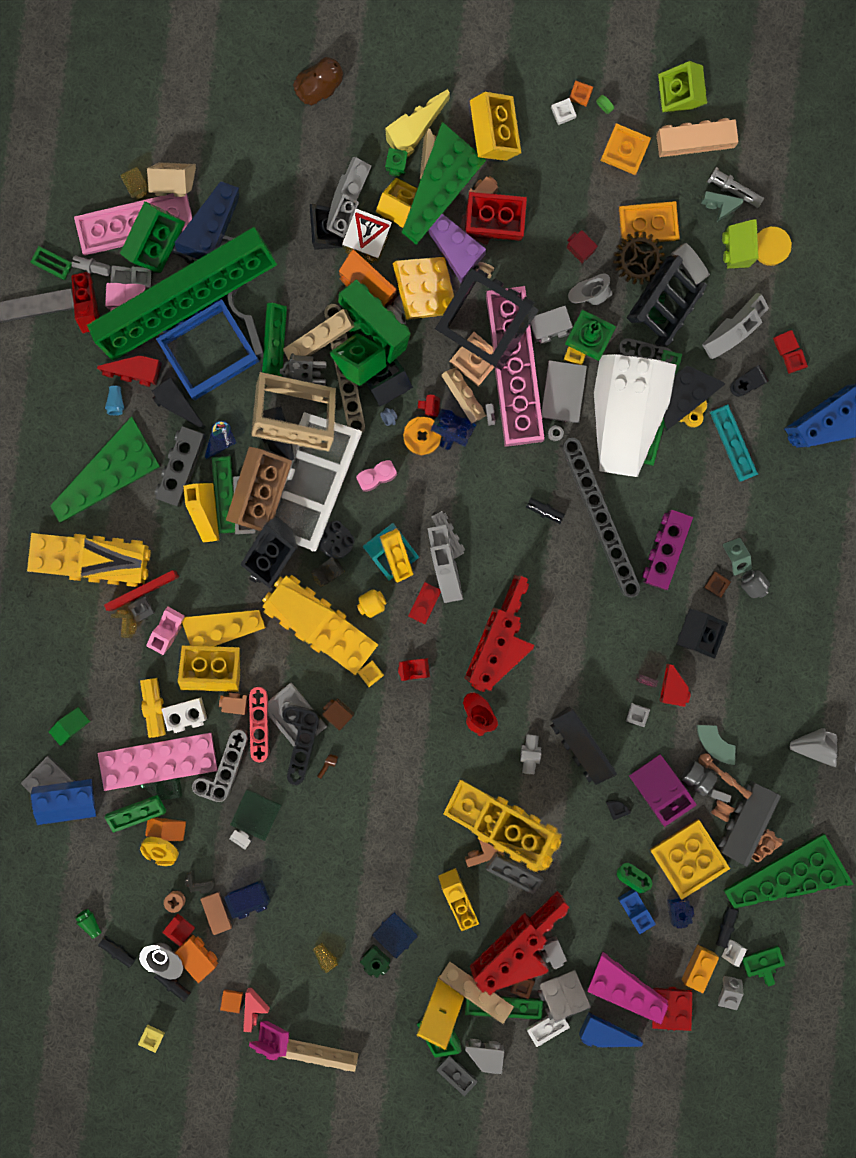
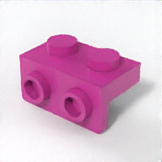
(271, 1041)

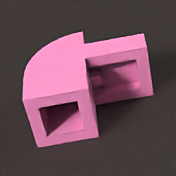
(166, 631)

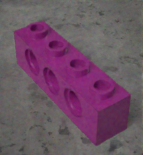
(682, 524)

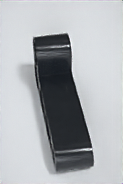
(300, 746)

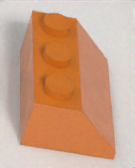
(357, 268)

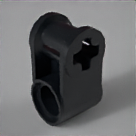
(751, 380)

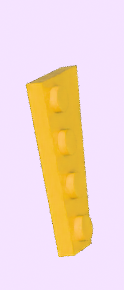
(221, 628)

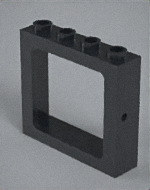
(514, 332)

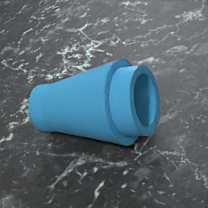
(114, 401)

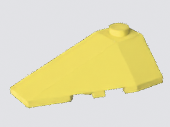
(408, 131)

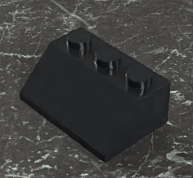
(270, 551)

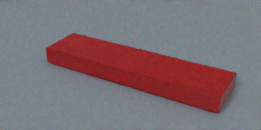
(140, 591)

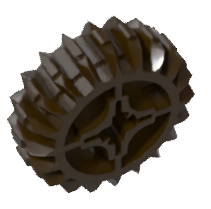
(654, 250)

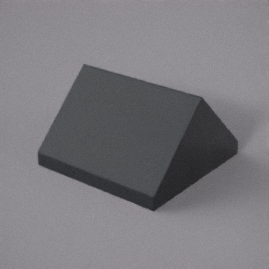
(321, 236)

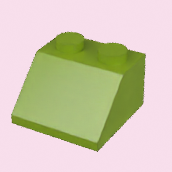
(682, 87)
(741, 244)

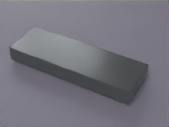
(514, 873)

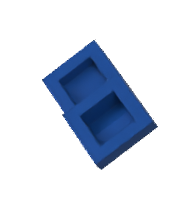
(636, 911)

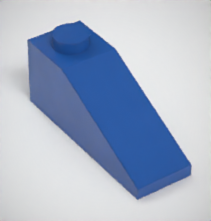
(605, 1034)

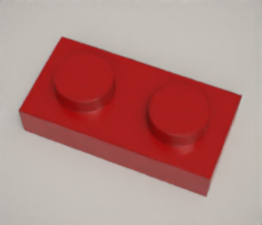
(424, 603)

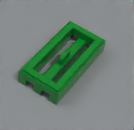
(66, 270)

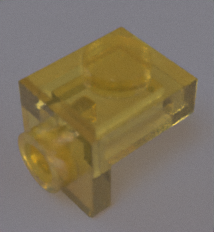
(135, 182)
(128, 626)

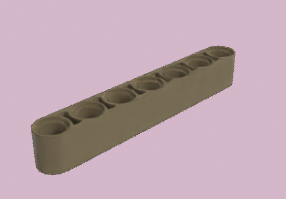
(347, 398)

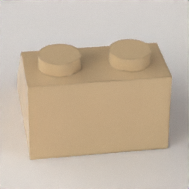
(171, 178)

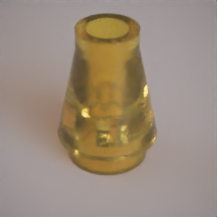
(325, 958)

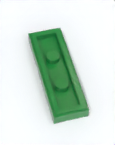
(135, 813)

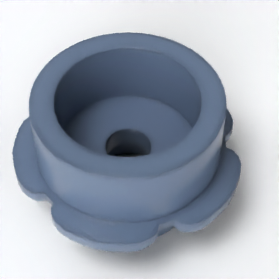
(388, 416)

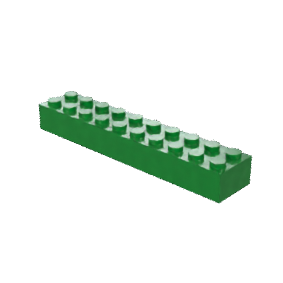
(182, 294)

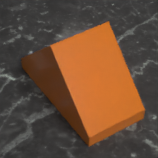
(166, 829)

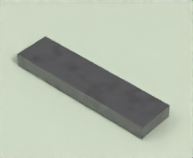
(36, 305)

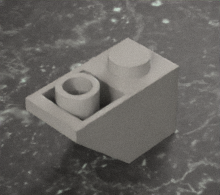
(486, 1055)

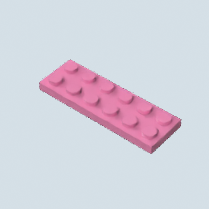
(111, 226)
(157, 761)

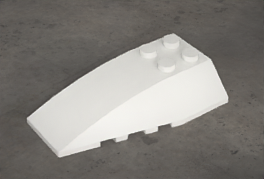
(629, 409)

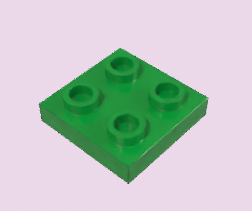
(590, 335)

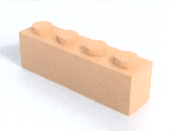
(697, 137)

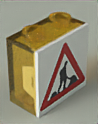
(367, 236)

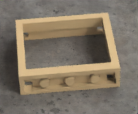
(290, 432)

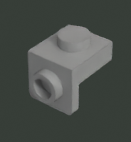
(731, 993)

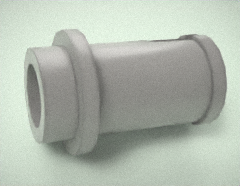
(559, 430)

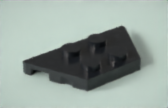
(688, 392)

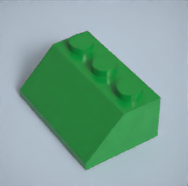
(152, 237)

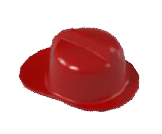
(479, 714)

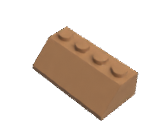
(258, 489)

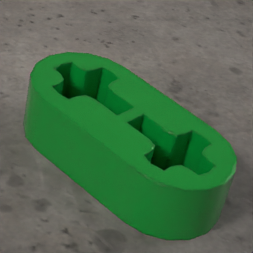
(634, 878)

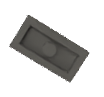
(456, 1075)

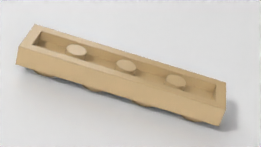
(321, 335)
(466, 986)
(321, 1055)

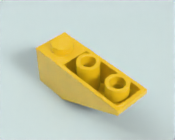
(202, 509)
(458, 899)

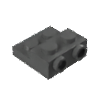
(564, 996)

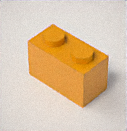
(700, 968)

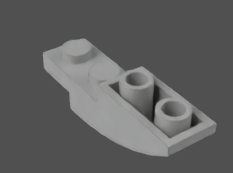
(346, 196)
(737, 329)
(444, 563)

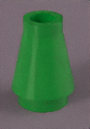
(88, 923)

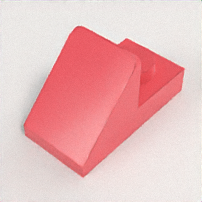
(253, 1005)

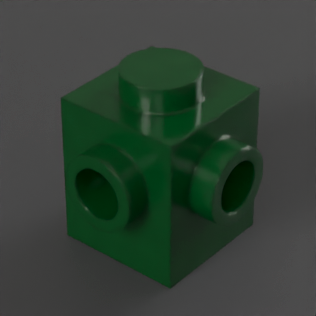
(375, 962)

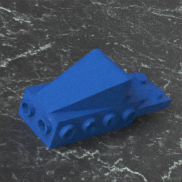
(826, 422)

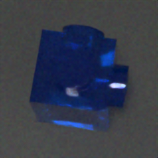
(680, 912)

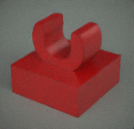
(430, 406)

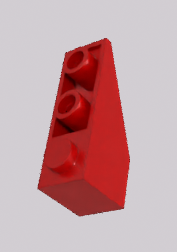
(84, 300)
(137, 368)

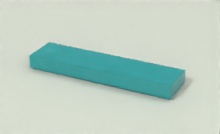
(733, 443)

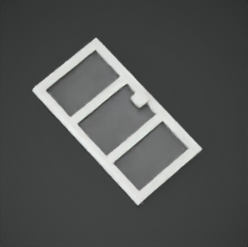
(315, 482)

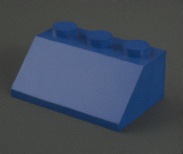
(63, 802)

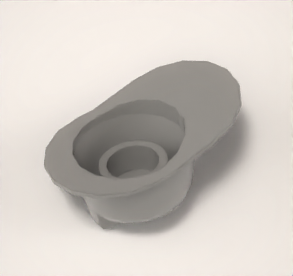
(592, 290)
(161, 960)

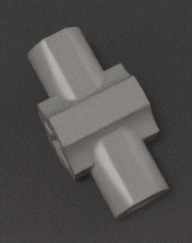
(530, 754)

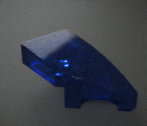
(219, 441)

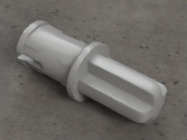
(91, 266)

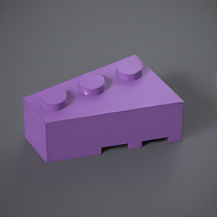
(457, 246)

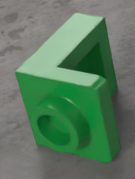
(396, 162)

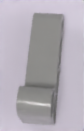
(226, 763)

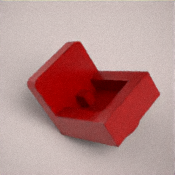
(414, 669)

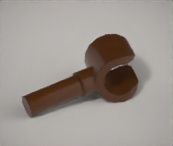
(331, 760)

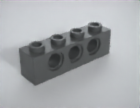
(189, 459)

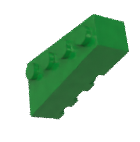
(375, 319)

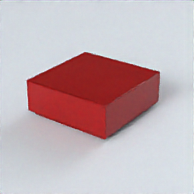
(786, 342)
(795, 361)

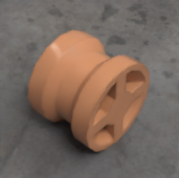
(722, 810)
(177, 898)

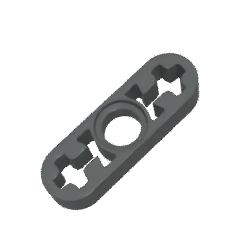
(652, 347)

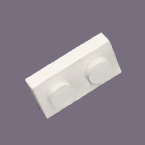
(546, 1029)

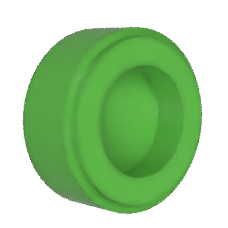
(605, 104)

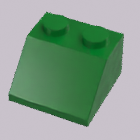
(359, 358)

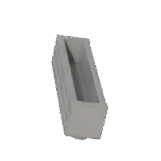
(441, 519)

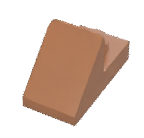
(475, 857)

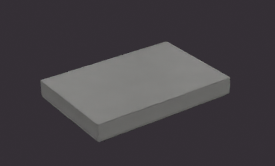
(563, 391)
(283, 699)

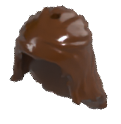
(318, 81)

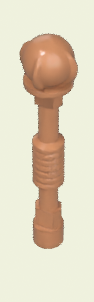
(706, 761)

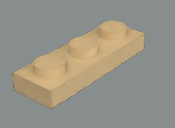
(463, 395)

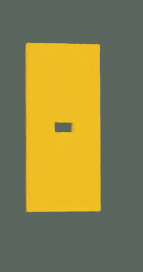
(436, 1025)

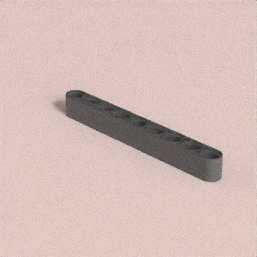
(600, 528)

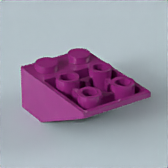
(662, 790)

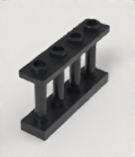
(651, 295)

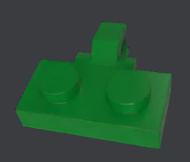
(764, 963)

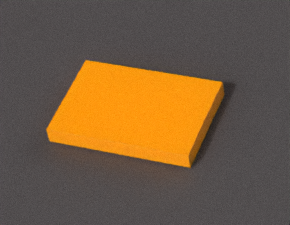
(652, 218)

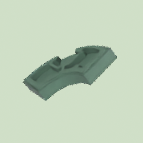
(715, 745)

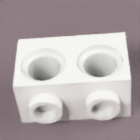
(183, 710)

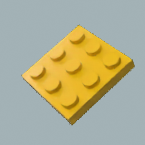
(424, 286)
(689, 859)

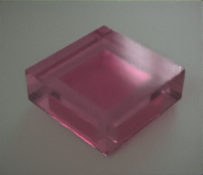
(646, 680)

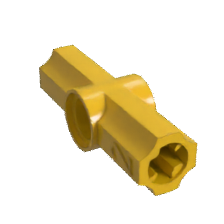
(152, 707)

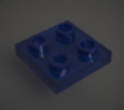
(452, 428)

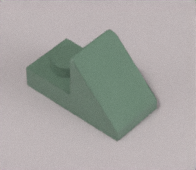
(725, 203)

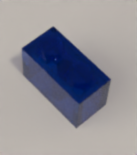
(247, 899)

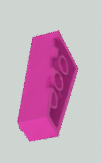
(626, 990)

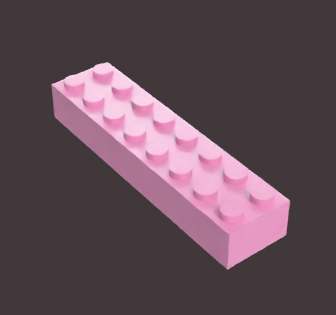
(518, 378)

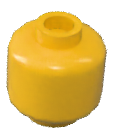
(371, 603)

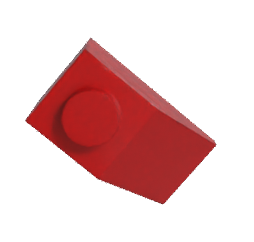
(674, 688)

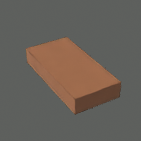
(216, 913)

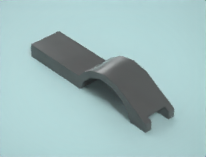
(250, 323)

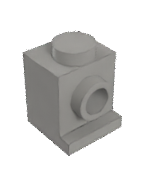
(554, 953)

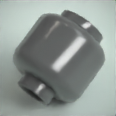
(755, 584)

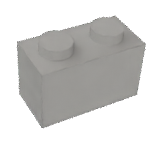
(550, 324)

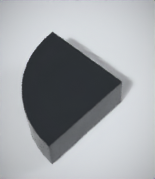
(617, 809)

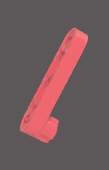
(259, 724)

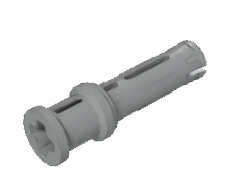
(756, 199)

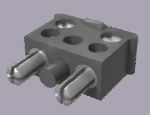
(302, 369)

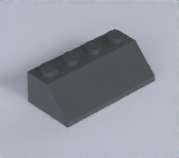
(748, 823)

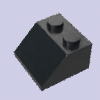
(389, 383)
(280, 448)
(702, 633)

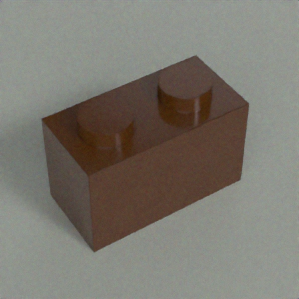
(337, 713)

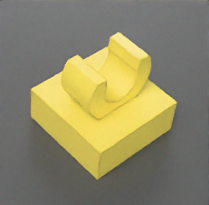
(151, 1038)

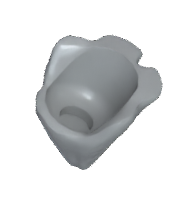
(817, 745)

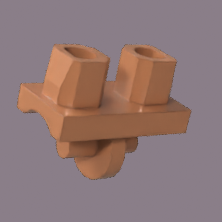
(766, 845)

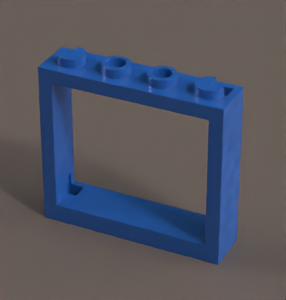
(221, 377)

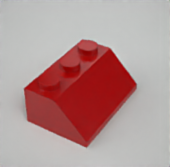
(495, 216)

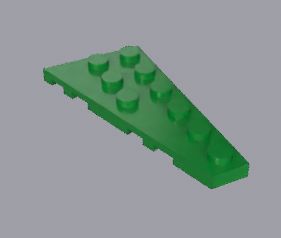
(445, 175)
(113, 468)
(797, 873)

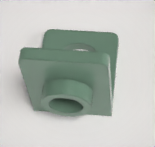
(738, 554)

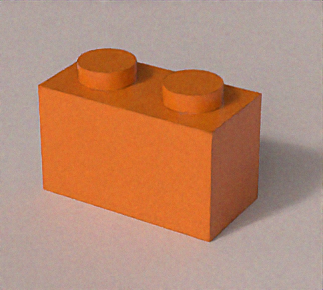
(196, 958)

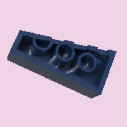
(210, 223)

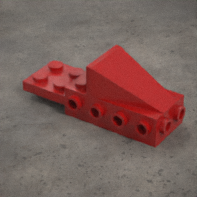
(498, 648)
(518, 959)

